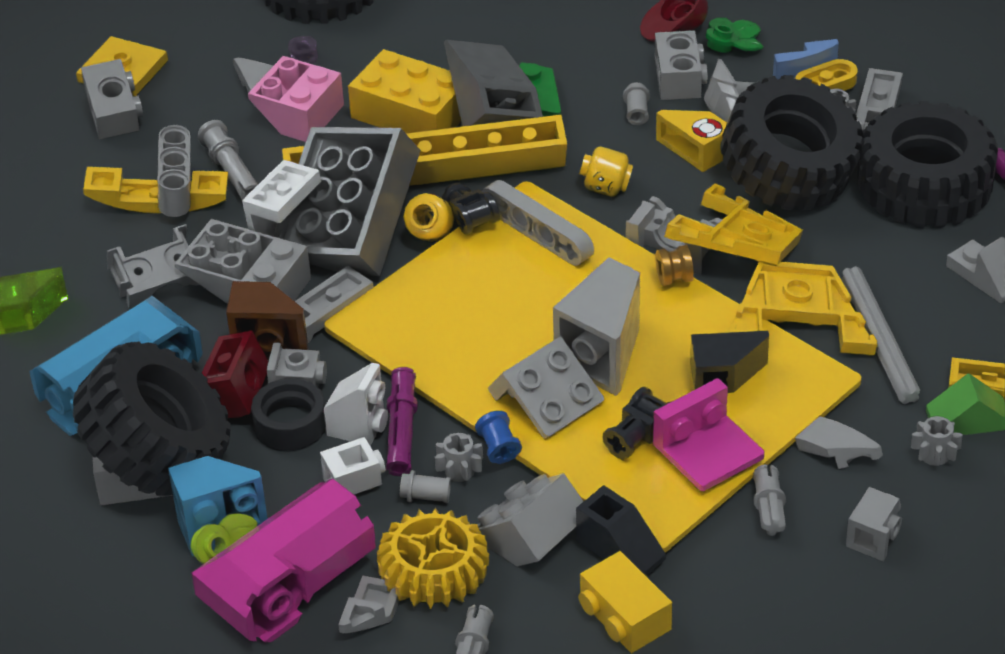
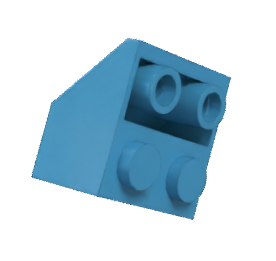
(211, 490)

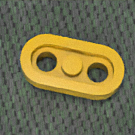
(833, 74)

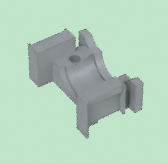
(649, 227)
(149, 270)

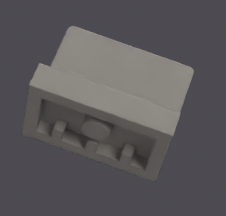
(549, 387)

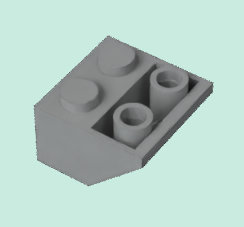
(531, 519)

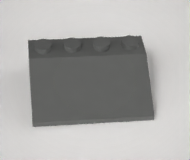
(359, 196)

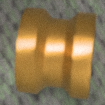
(674, 265)

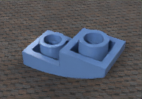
(813, 55)

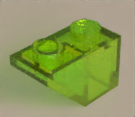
(30, 298)

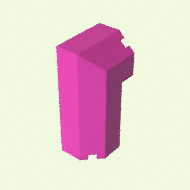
(285, 560)

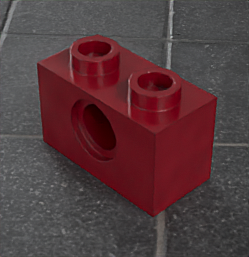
(236, 371)

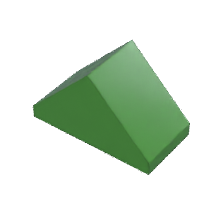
(970, 406)

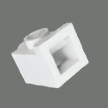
(353, 465)

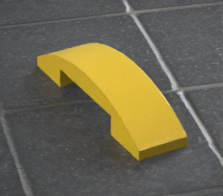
(141, 195)

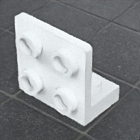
(278, 195)

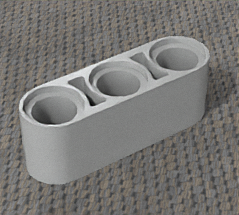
(174, 170)

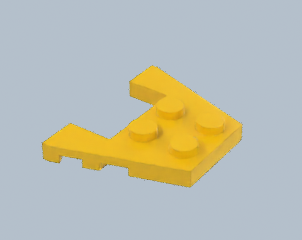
(740, 232)
(803, 295)

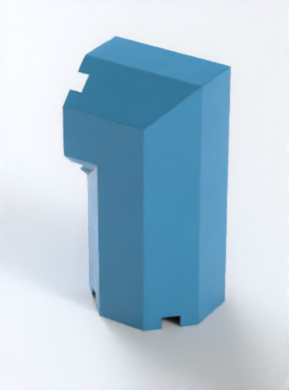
(146, 322)

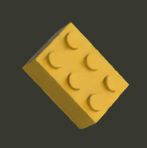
(404, 95)

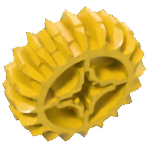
(433, 558)

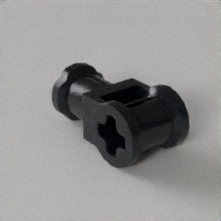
(471, 208)
(635, 425)

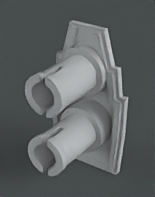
(723, 91)

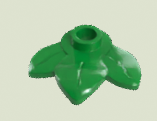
(725, 35)

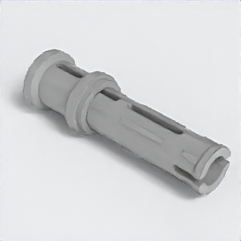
(224, 152)

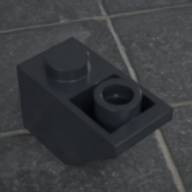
(728, 356)
(613, 524)

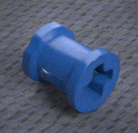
(498, 437)

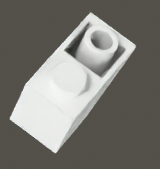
(357, 406)

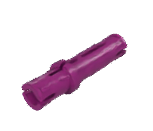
(402, 407)

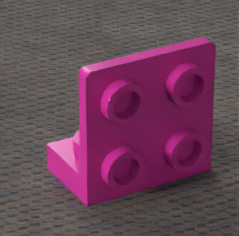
(702, 438)

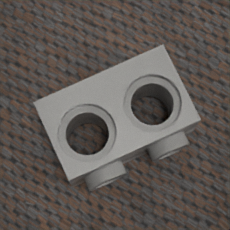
(679, 65)

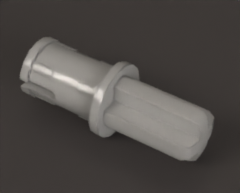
(769, 499)
(475, 631)

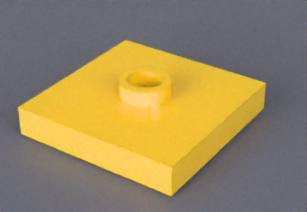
(138, 58)

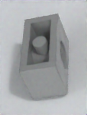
(111, 98)

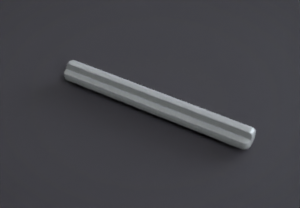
(876, 324)

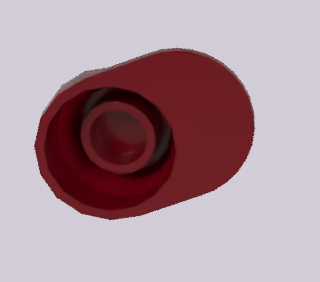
(673, 16)

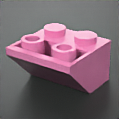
(298, 96)

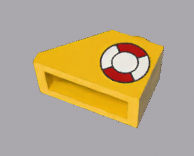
(692, 136)

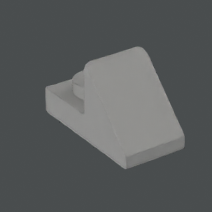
(981, 266)

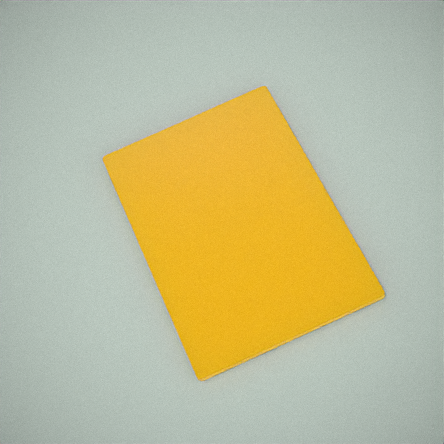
(489, 302)

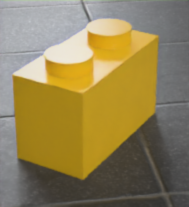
(625, 602)

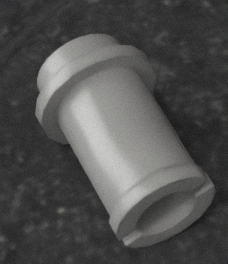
(636, 98)
(424, 487)

